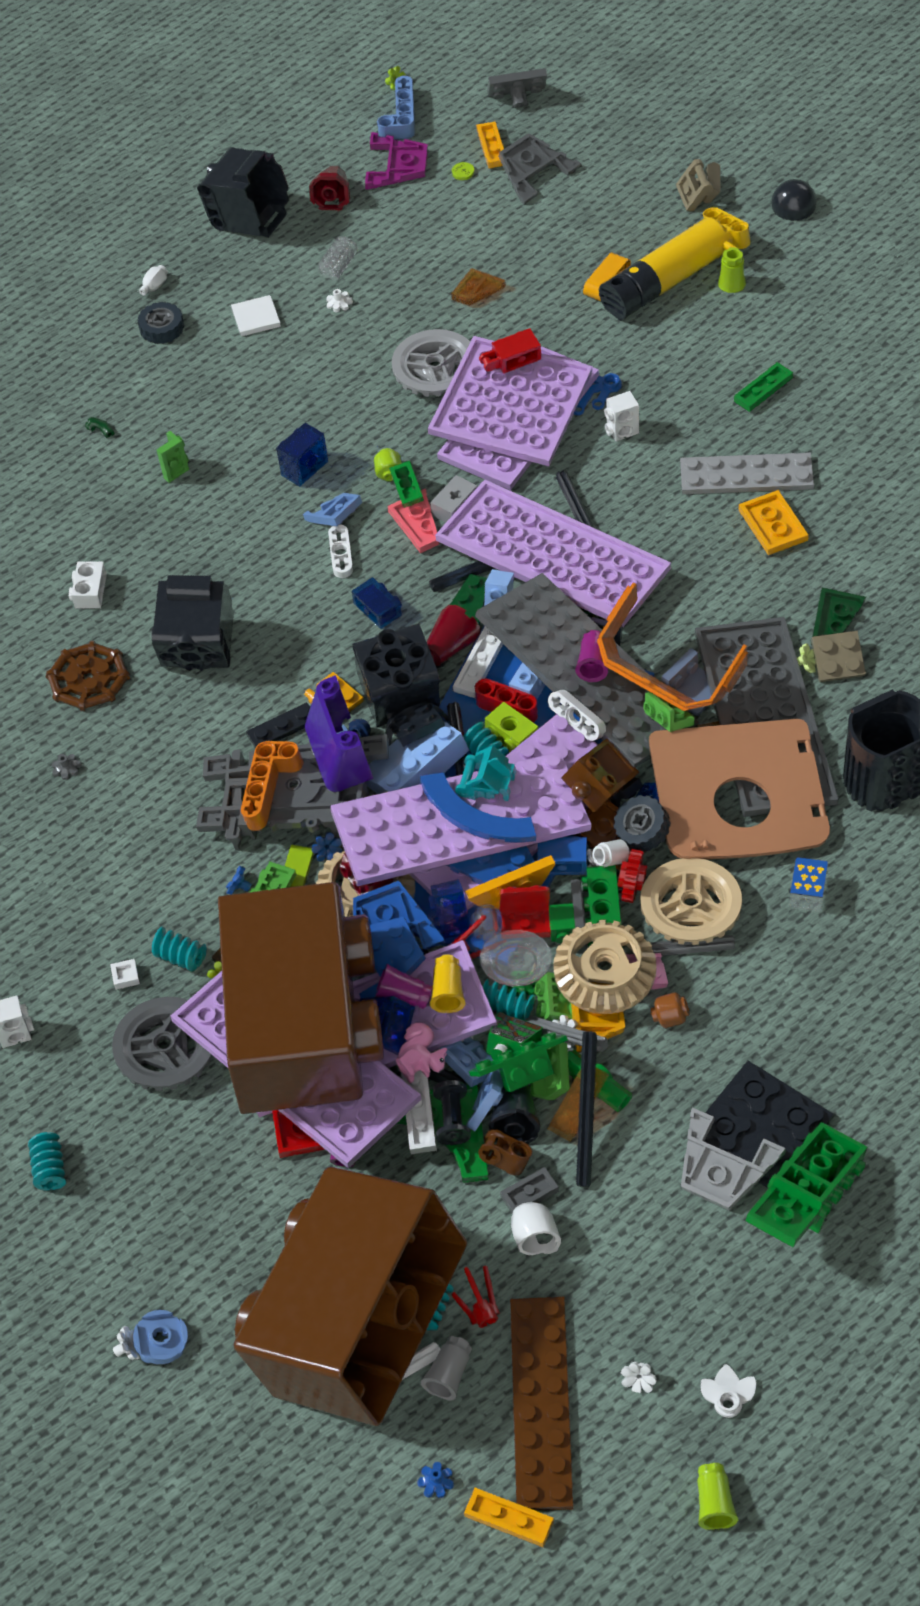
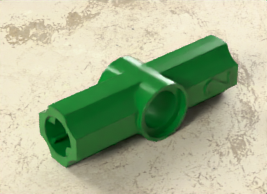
(611, 1093)

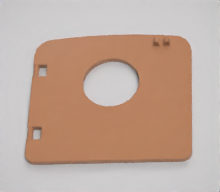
(699, 760)

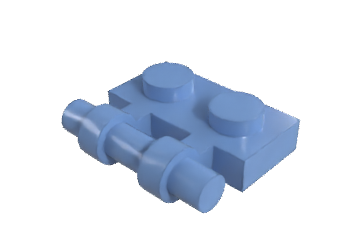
(463, 1057)

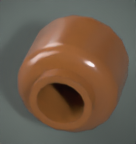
(670, 1010)

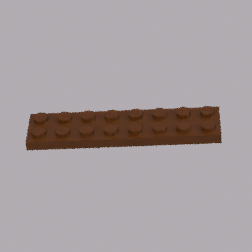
(541, 1404)

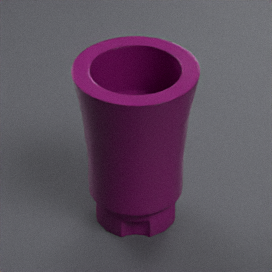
(590, 662)
(403, 987)

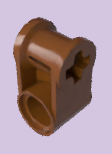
(507, 1154)

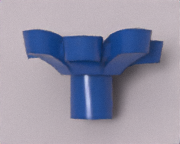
(326, 846)
(238, 881)
(435, 1480)

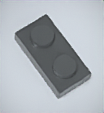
(530, 1189)

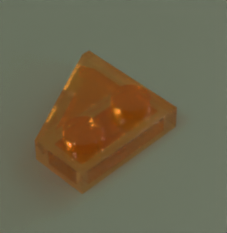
(476, 286)

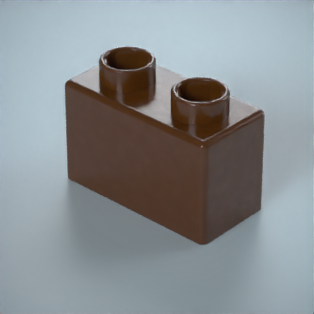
(291, 997)
(350, 1294)

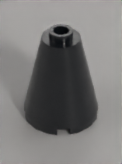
(516, 1115)

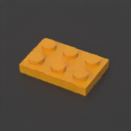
(773, 522)

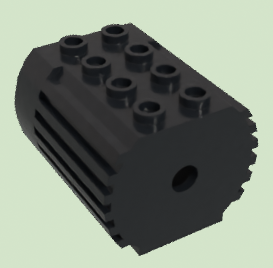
(883, 751)

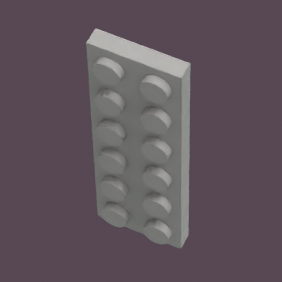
(746, 473)

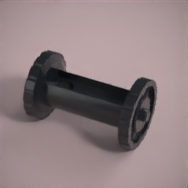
(450, 1094)

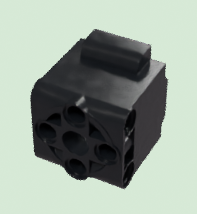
(245, 192)
(193, 623)
(393, 687)

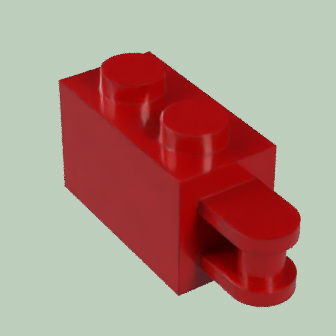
(512, 352)

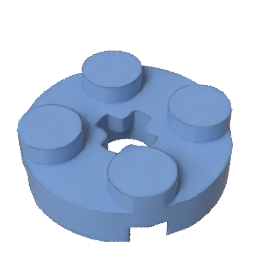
(160, 1352)

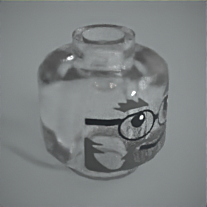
(491, 926)

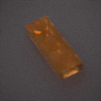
(567, 1117)

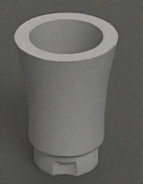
(447, 1369)

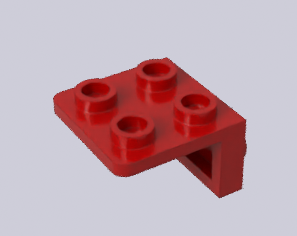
(526, 909)

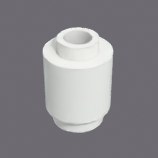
(611, 853)

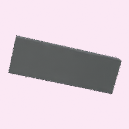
(577, 901)

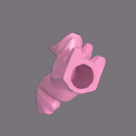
(414, 1054)

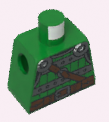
(510, 1034)

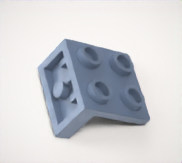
(689, 679)

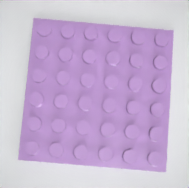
(511, 411)

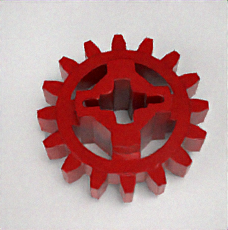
(632, 876)

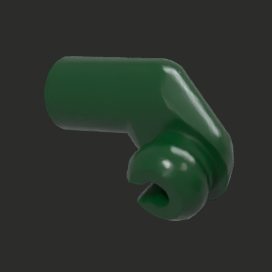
(103, 425)

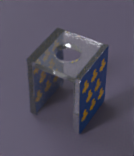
(808, 885)

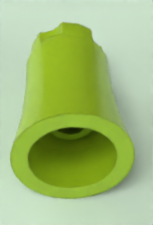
(732, 271)
(715, 1499)

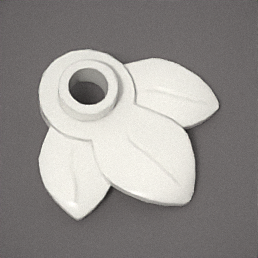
(728, 1387)

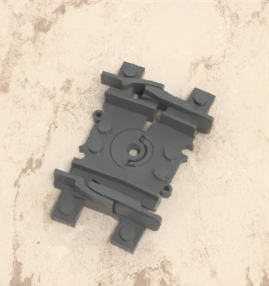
(291, 807)

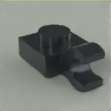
(627, 791)

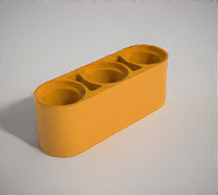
(607, 269)

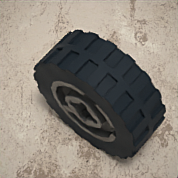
(160, 322)
(642, 823)

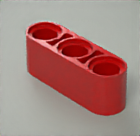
(492, 694)

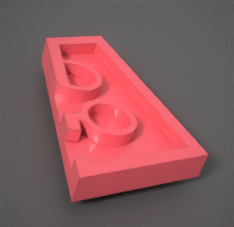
(416, 523)

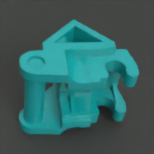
(492, 776)

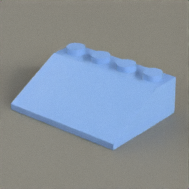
(422, 757)

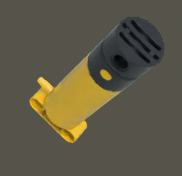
(673, 262)

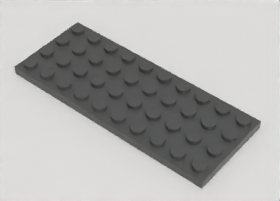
(546, 635)
(766, 691)

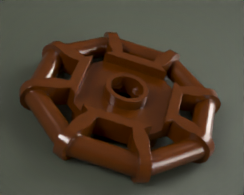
(83, 665)

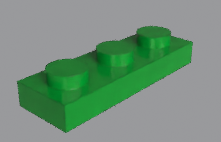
(763, 387)

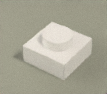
(125, 974)

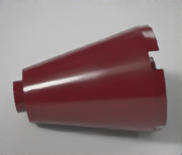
(451, 633)

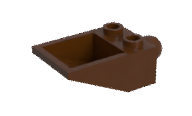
(599, 775)

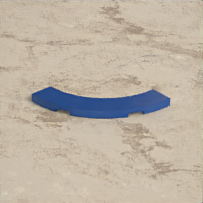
(471, 819)

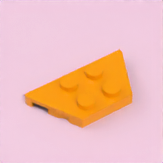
(526, 876)
(602, 1024)

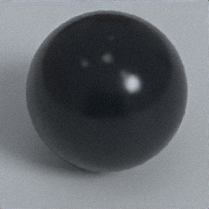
(794, 200)

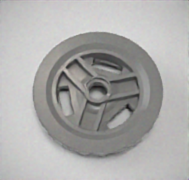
(416, 354)

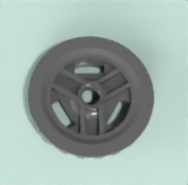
(133, 1050)

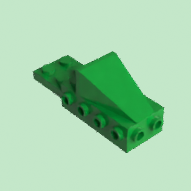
(808, 1185)

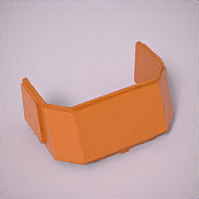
(614, 662)

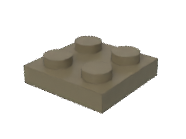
(838, 656)

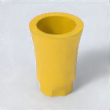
(447, 985)

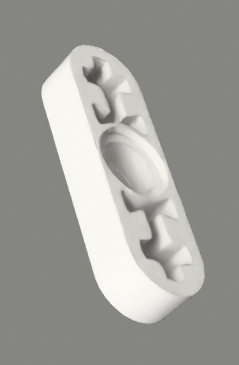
(336, 545)
(587, 716)

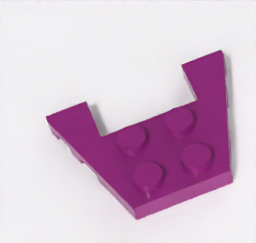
(405, 161)

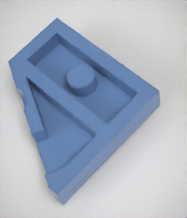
(335, 510)
(488, 1095)

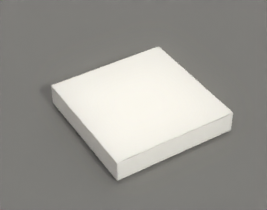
(255, 315)

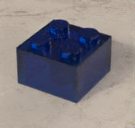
(302, 454)

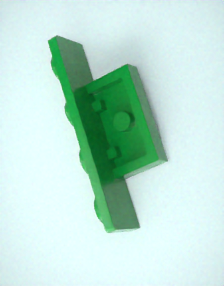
(524, 1065)

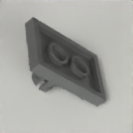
(517, 85)

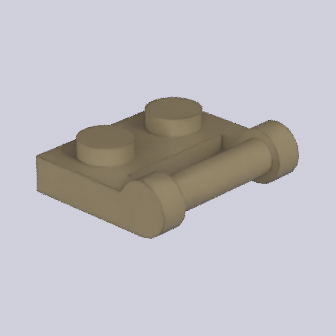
(688, 187)

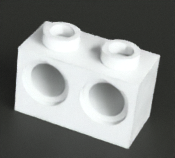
(622, 416)
(88, 585)
(14, 1022)

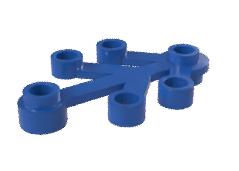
(605, 388)

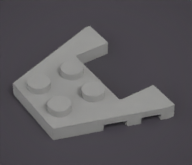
(719, 1174)

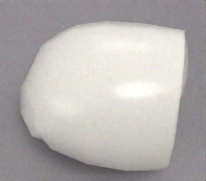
(529, 1221)

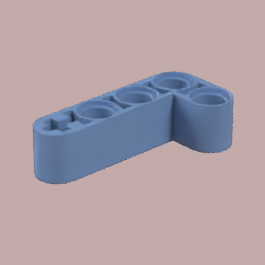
(403, 122)

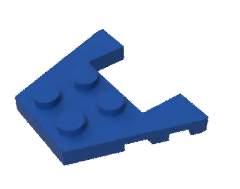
(493, 865)
(395, 902)
(395, 946)

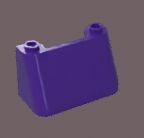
(340, 754)

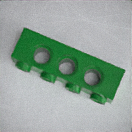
(601, 880)

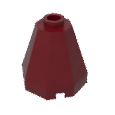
(328, 186)

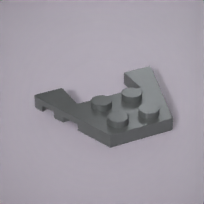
(528, 158)

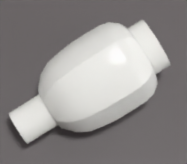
(153, 279)

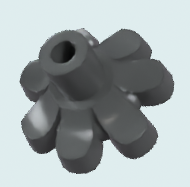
(66, 766)

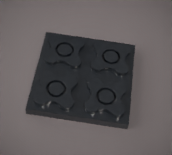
(762, 1108)

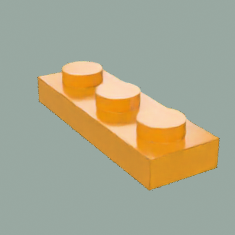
(490, 143)
(509, 1517)

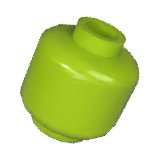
(383, 461)

